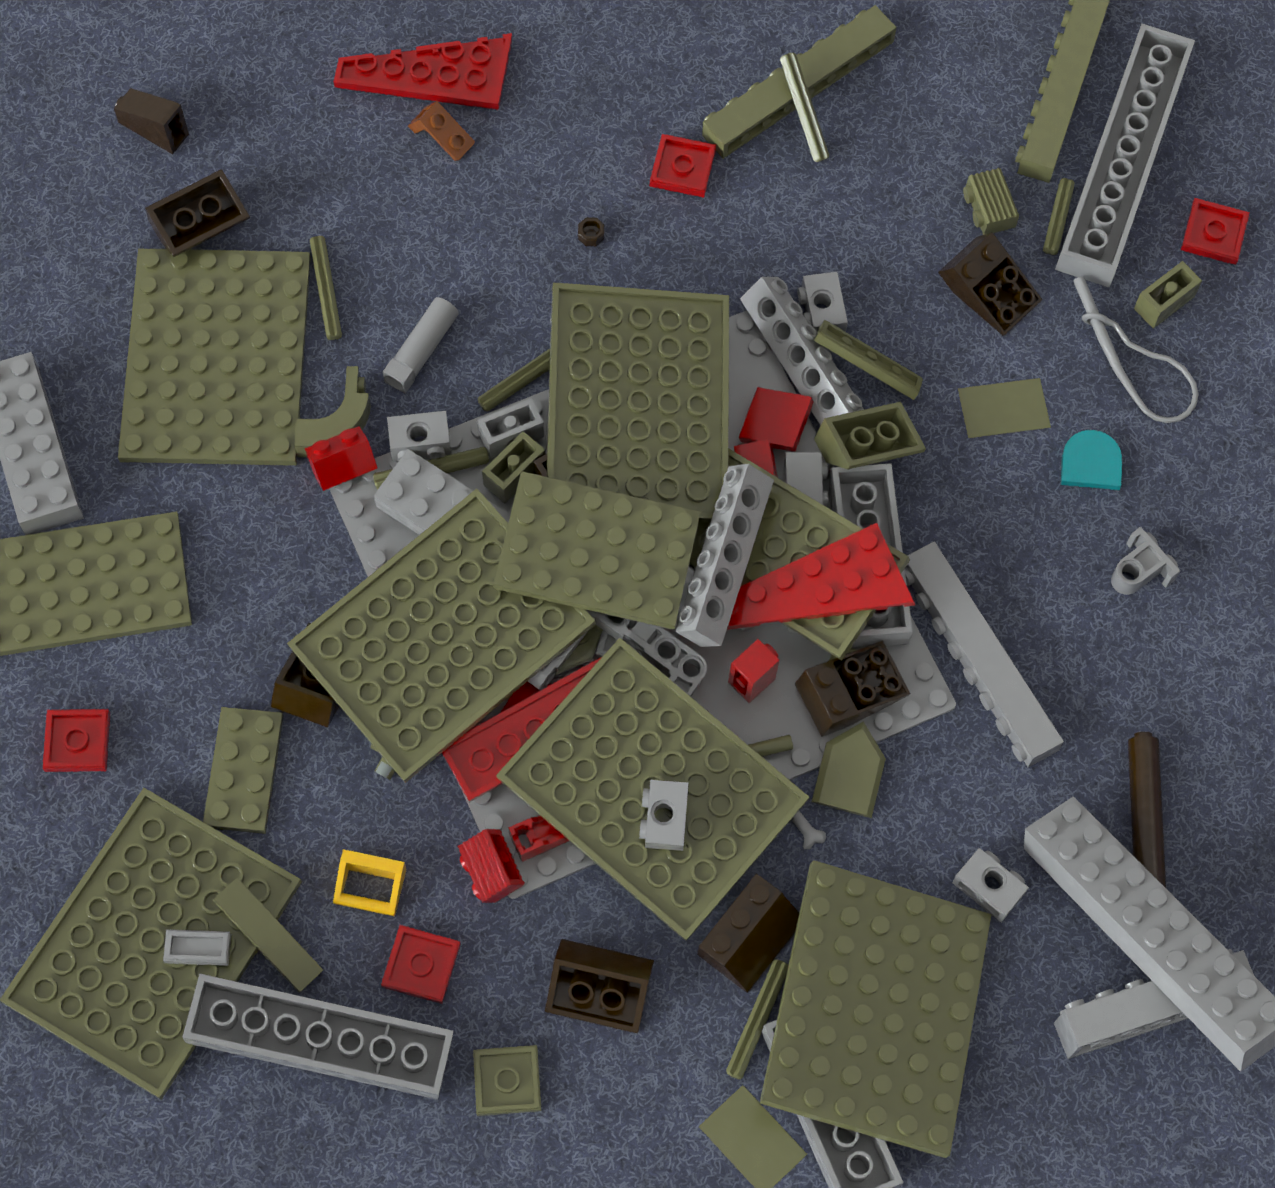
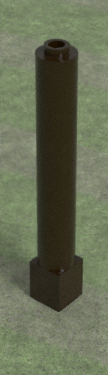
(1147, 803)

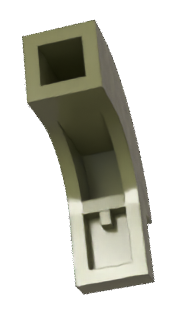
(351, 414)

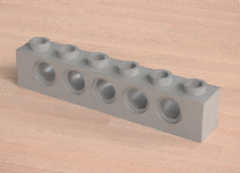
(789, 339)
(724, 555)

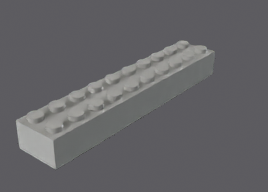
(1125, 155)
(1155, 931)

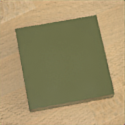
(507, 1080)

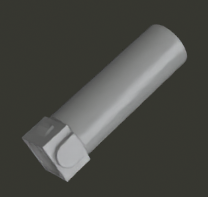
(420, 344)

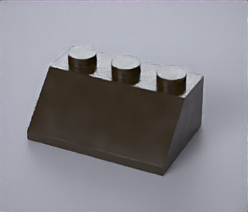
(196, 213)
(750, 933)
(599, 985)

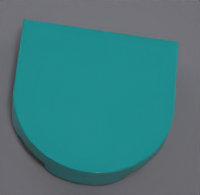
(1092, 461)

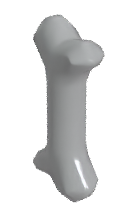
(810, 834)

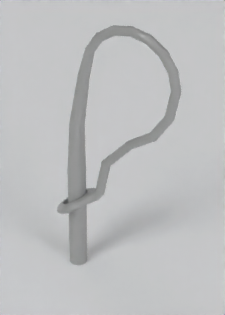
(1098, 322)

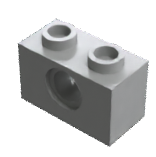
(824, 290)
(430, 425)
(505, 425)
(664, 834)
(995, 901)

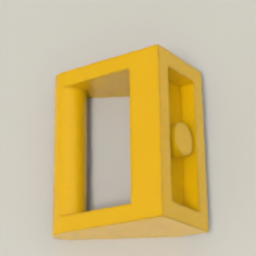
(374, 866)

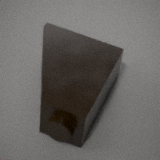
(153, 118)

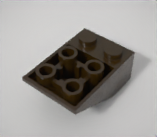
(990, 283)
(860, 688)

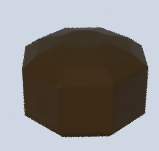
(591, 231)

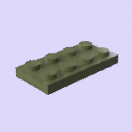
(243, 770)

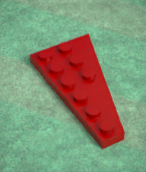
(436, 72)
(832, 581)

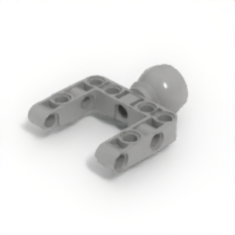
(646, 641)

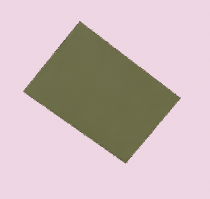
(1004, 408)
(752, 1140)

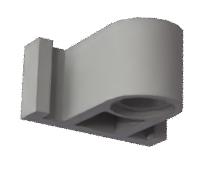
(1144, 564)

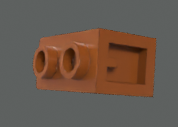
(443, 129)

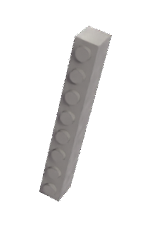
(982, 656)

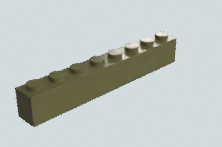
(821, 67)
(1061, 88)

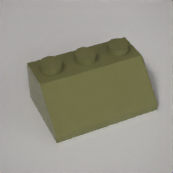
(868, 436)

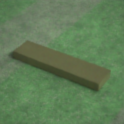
(868, 359)
(267, 935)

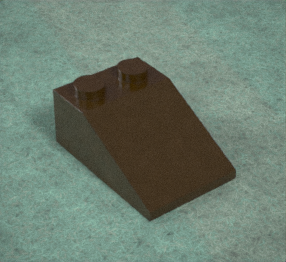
(301, 694)

